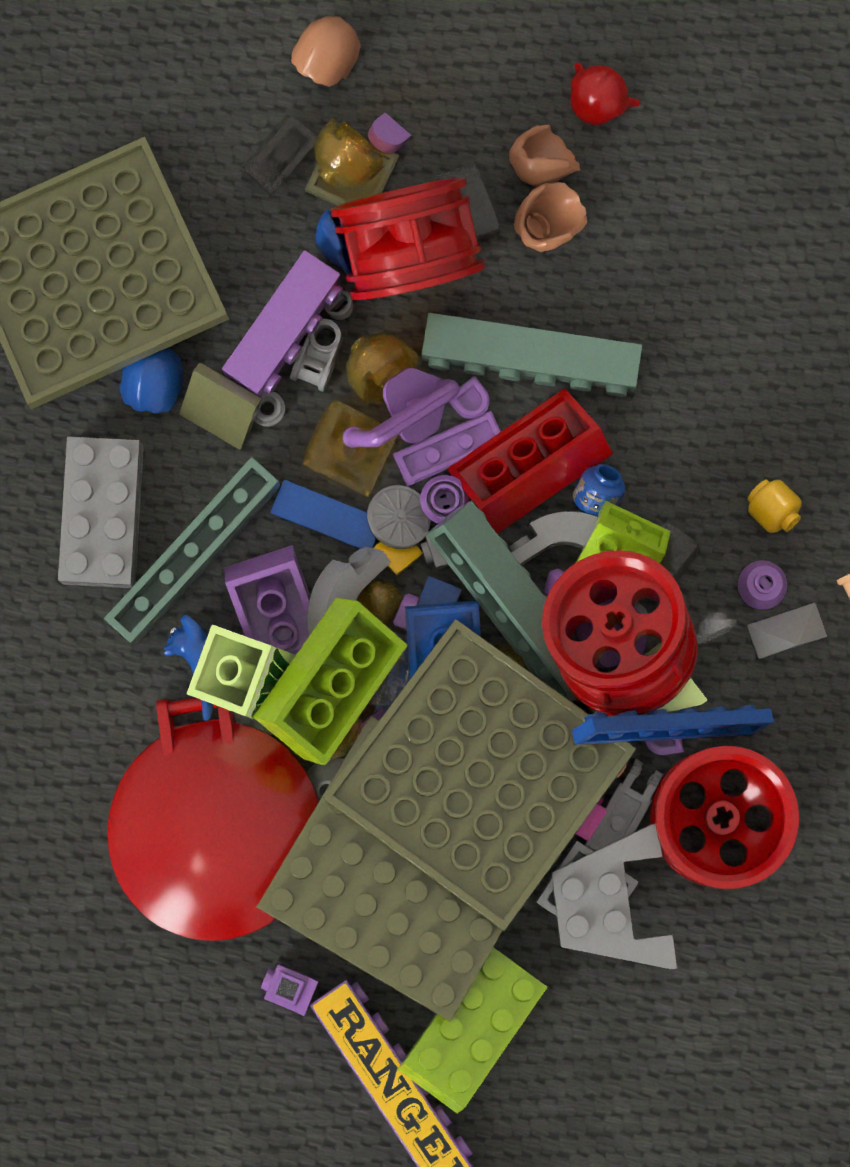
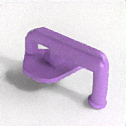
(415, 409)

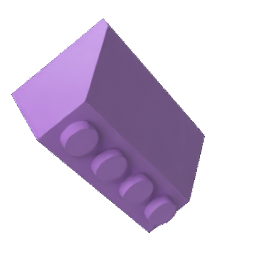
(282, 325)

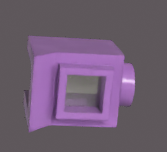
(289, 988)

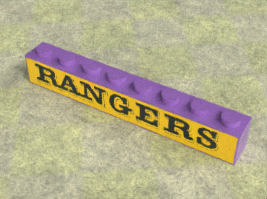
(375, 1063)

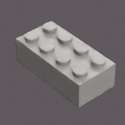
(100, 512)

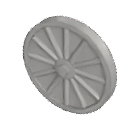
(397, 517)

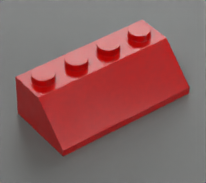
(533, 462)

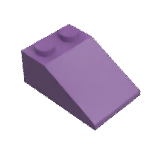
(271, 598)

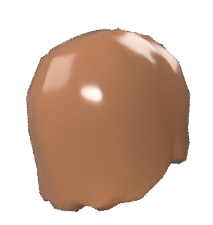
(326, 50)
(541, 157)
(550, 216)

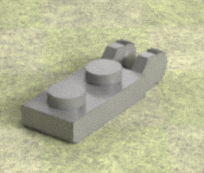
(624, 809)

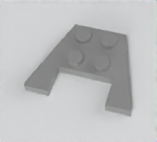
(596, 908)

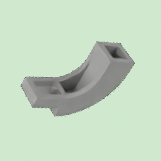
(554, 530)
(344, 581)

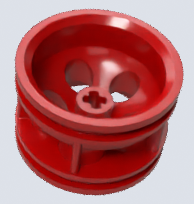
(409, 238)
(640, 680)
(763, 786)

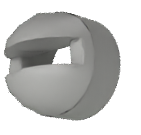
(345, 312)

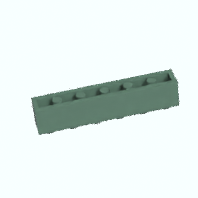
(531, 353)
(193, 551)
(500, 587)

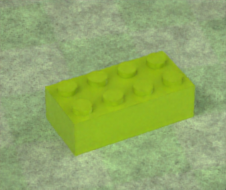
(330, 680)
(458, 1054)

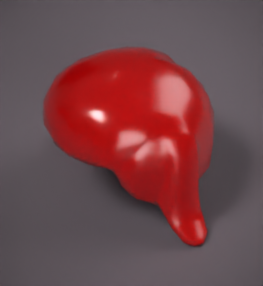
(599, 94)

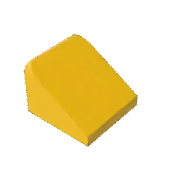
(399, 558)

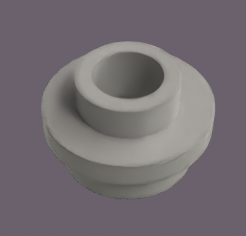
(276, 416)

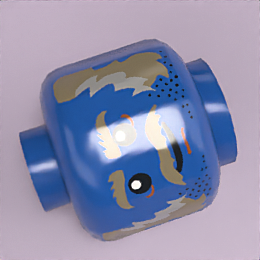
(596, 486)

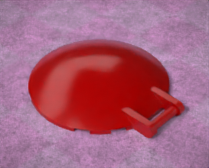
(206, 823)

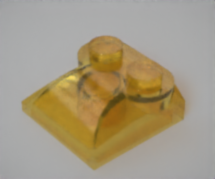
(332, 458)

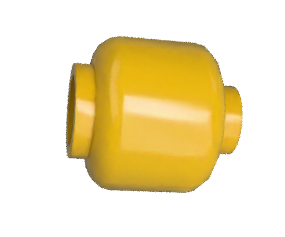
(774, 506)

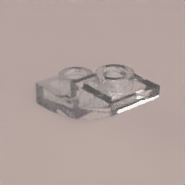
(714, 627)

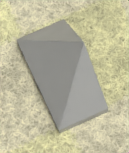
(786, 631)

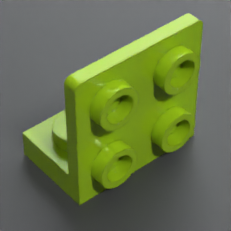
(625, 531)

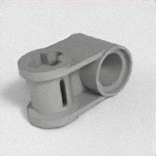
(317, 357)

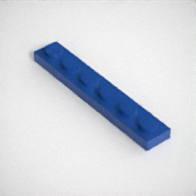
(679, 725)

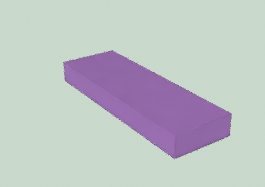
(444, 449)

